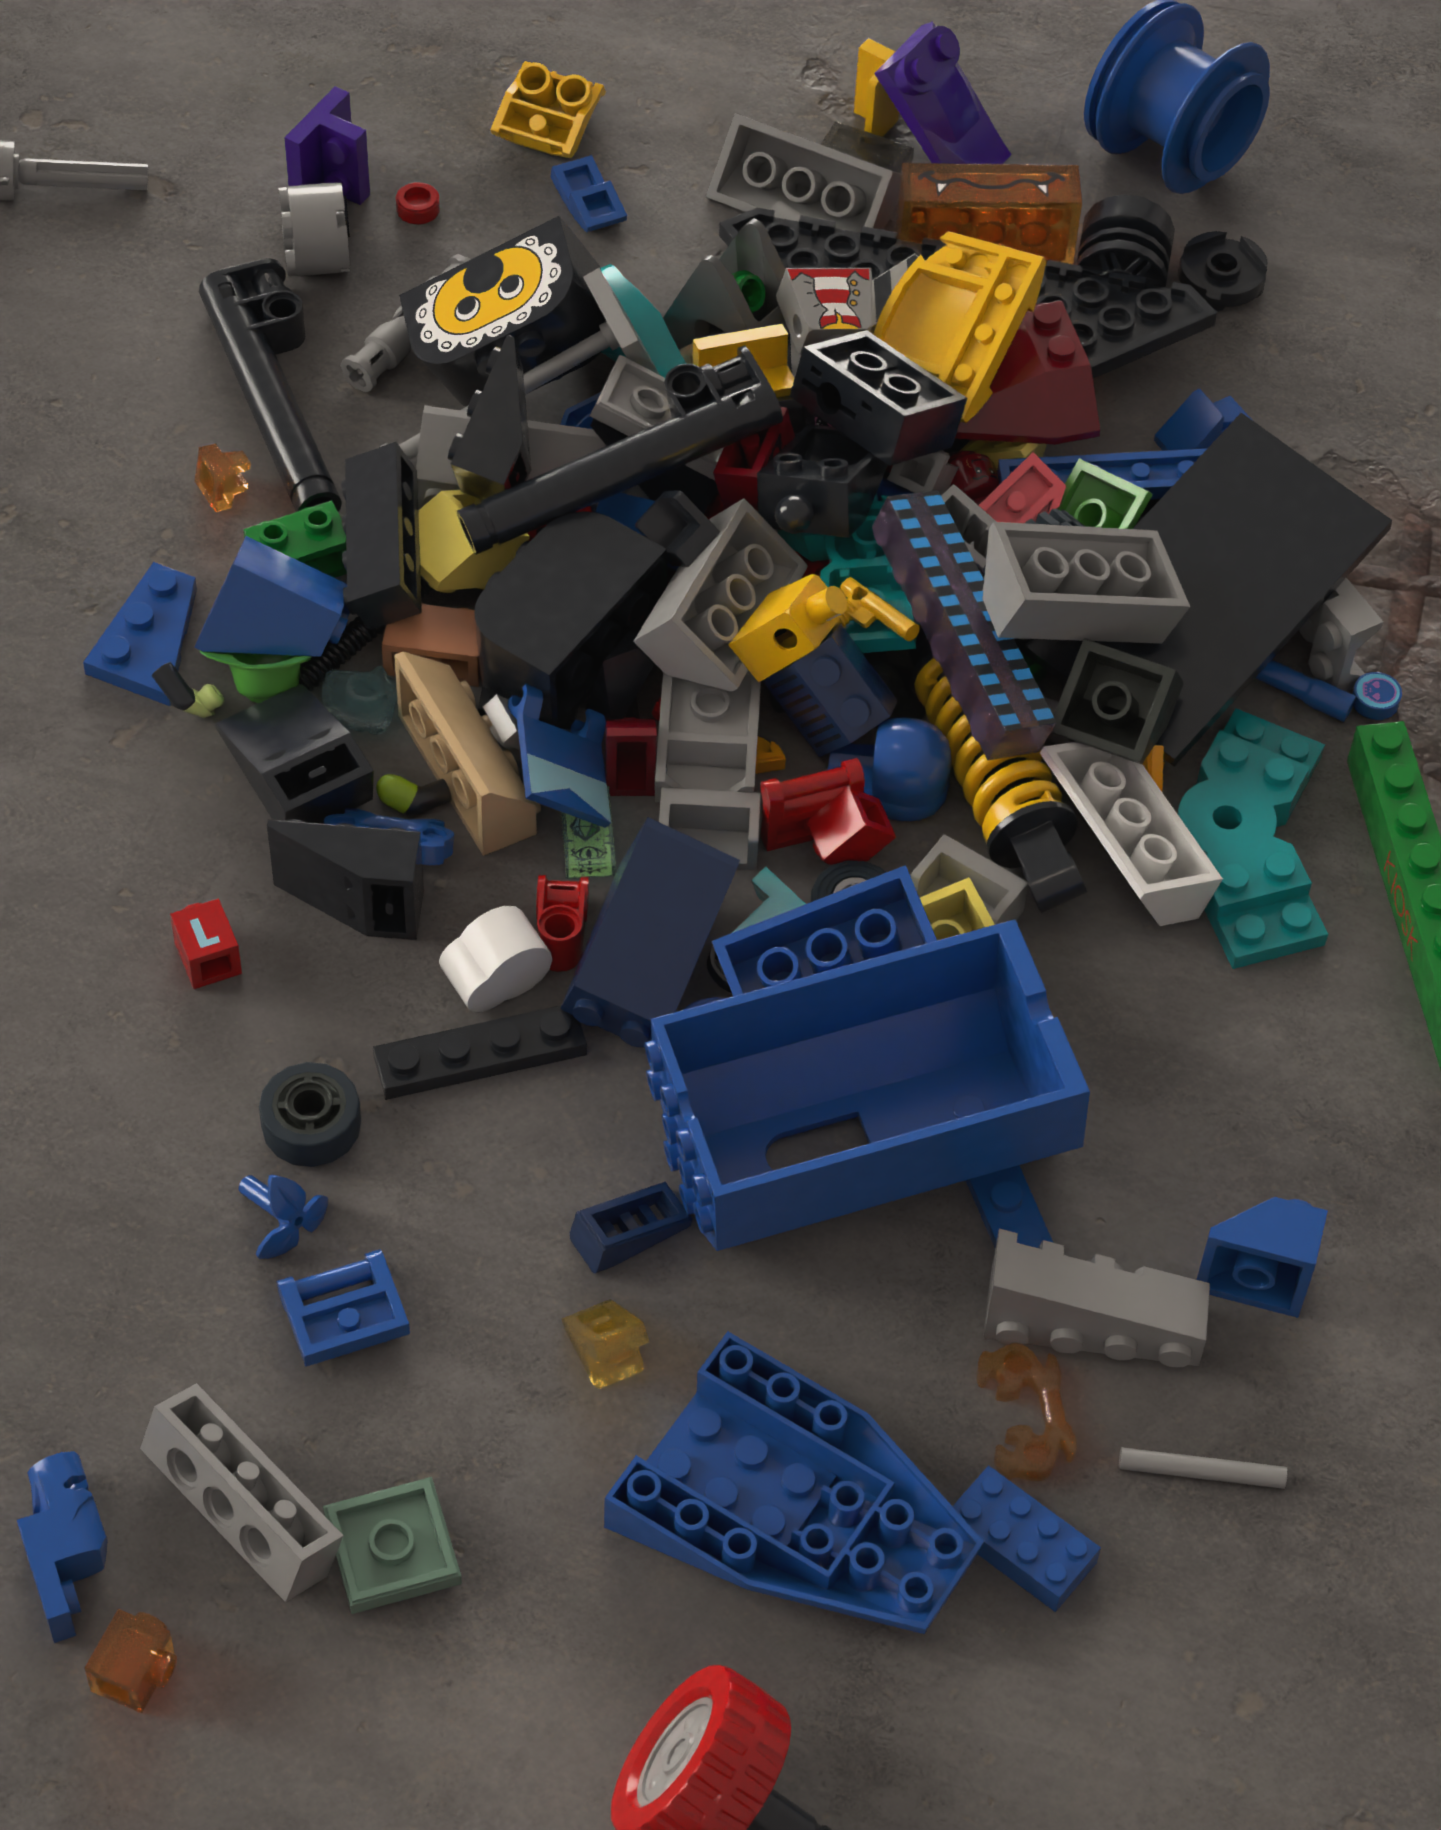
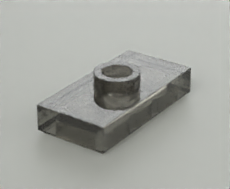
(868, 146)

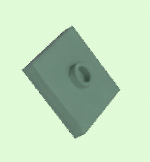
(393, 1545)

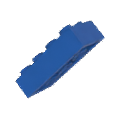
(1026, 1539)

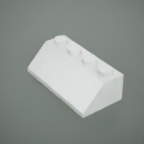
(1137, 830)

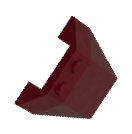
(1040, 387)

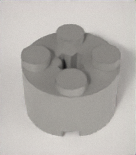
(314, 229)

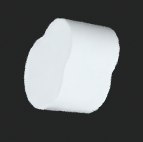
(495, 959)

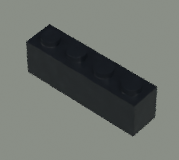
(381, 536)

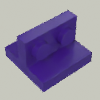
(329, 148)

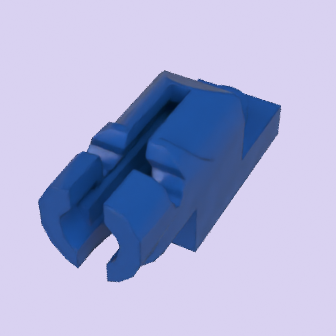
(62, 1537)

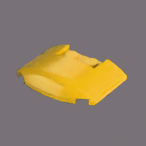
(962, 312)

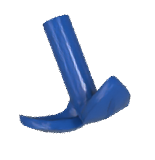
(285, 1202)

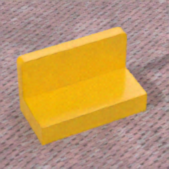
(870, 97)
(766, 345)

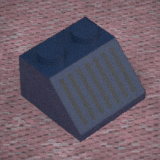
(832, 693)

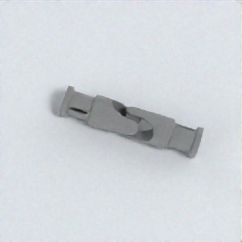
(384, 346)

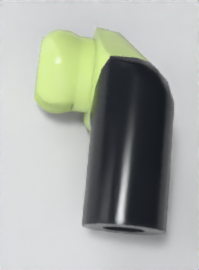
(185, 698)

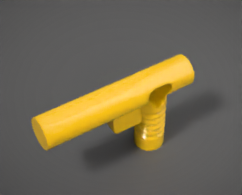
(873, 607)

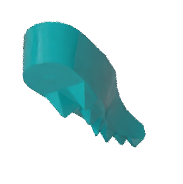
(646, 321)

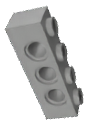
(241, 1492)

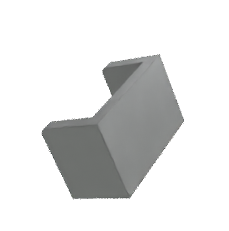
(716, 818)
(951, 862)

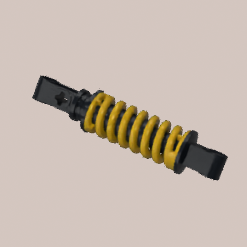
(1018, 816)

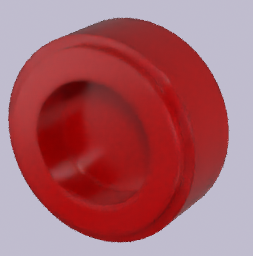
(417, 203)

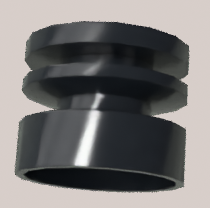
(1127, 238)

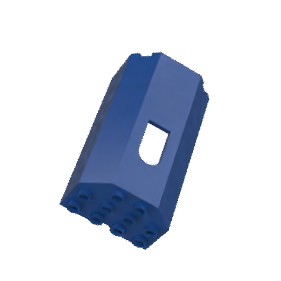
(875, 1044)

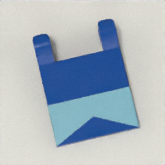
(559, 765)

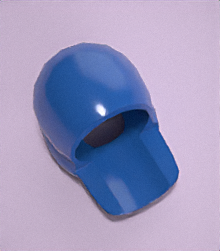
(904, 768)

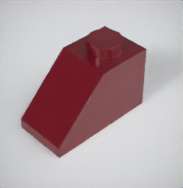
(631, 756)

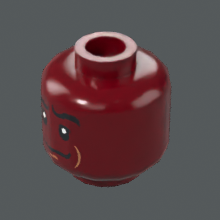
(975, 475)

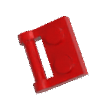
(786, 817)

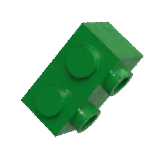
(309, 536)

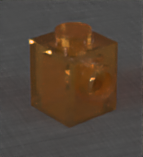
(131, 1660)

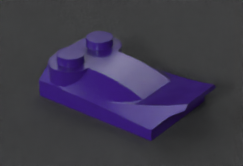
(939, 100)

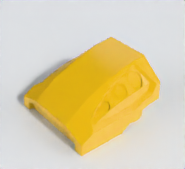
(546, 110)

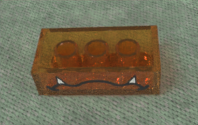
(997, 203)

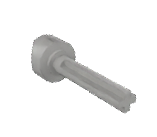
(65, 173)

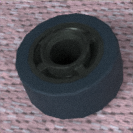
(315, 1138)

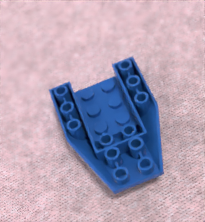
(794, 1497)

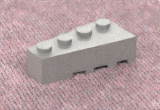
(1093, 1305)

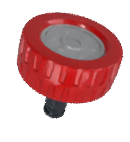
(710, 1761)

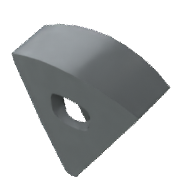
(712, 299)

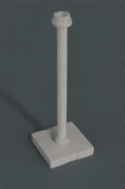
(613, 333)

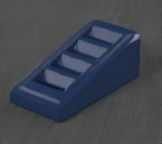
(601, 1243)

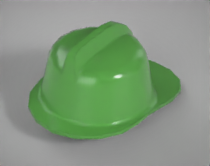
(261, 674)

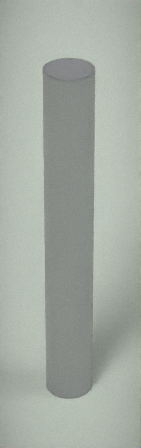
(1203, 1468)

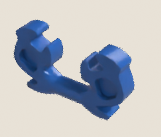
(435, 839)

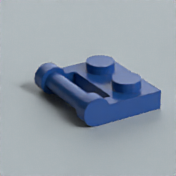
(347, 1320)

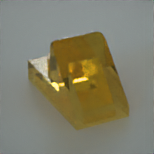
(607, 1341)

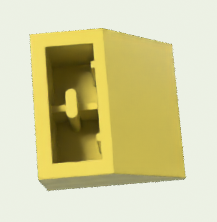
(445, 552)

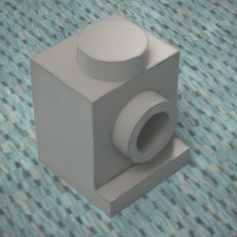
(924, 473)

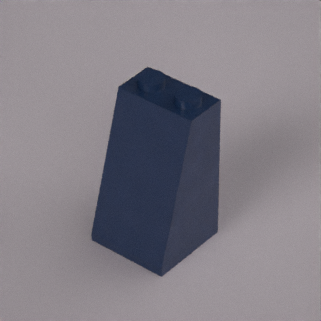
(649, 932)

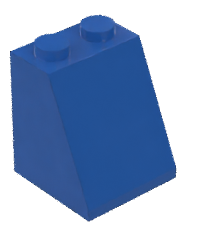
(274, 606)

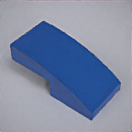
(587, 195)

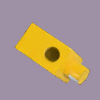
(804, 609)

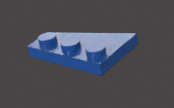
(145, 633)

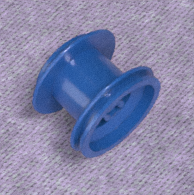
(1170, 91)

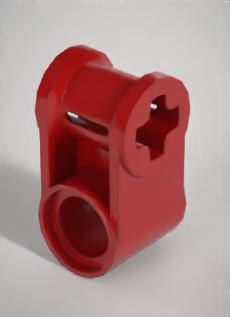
(562, 918)

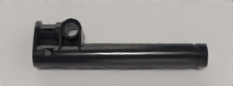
(255, 325)
(708, 413)

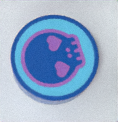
(1377, 695)

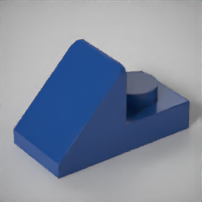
(1197, 422)

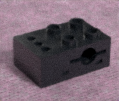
(877, 397)

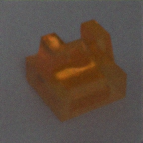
(220, 475)

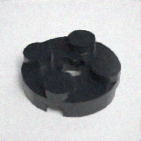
(1220, 288)

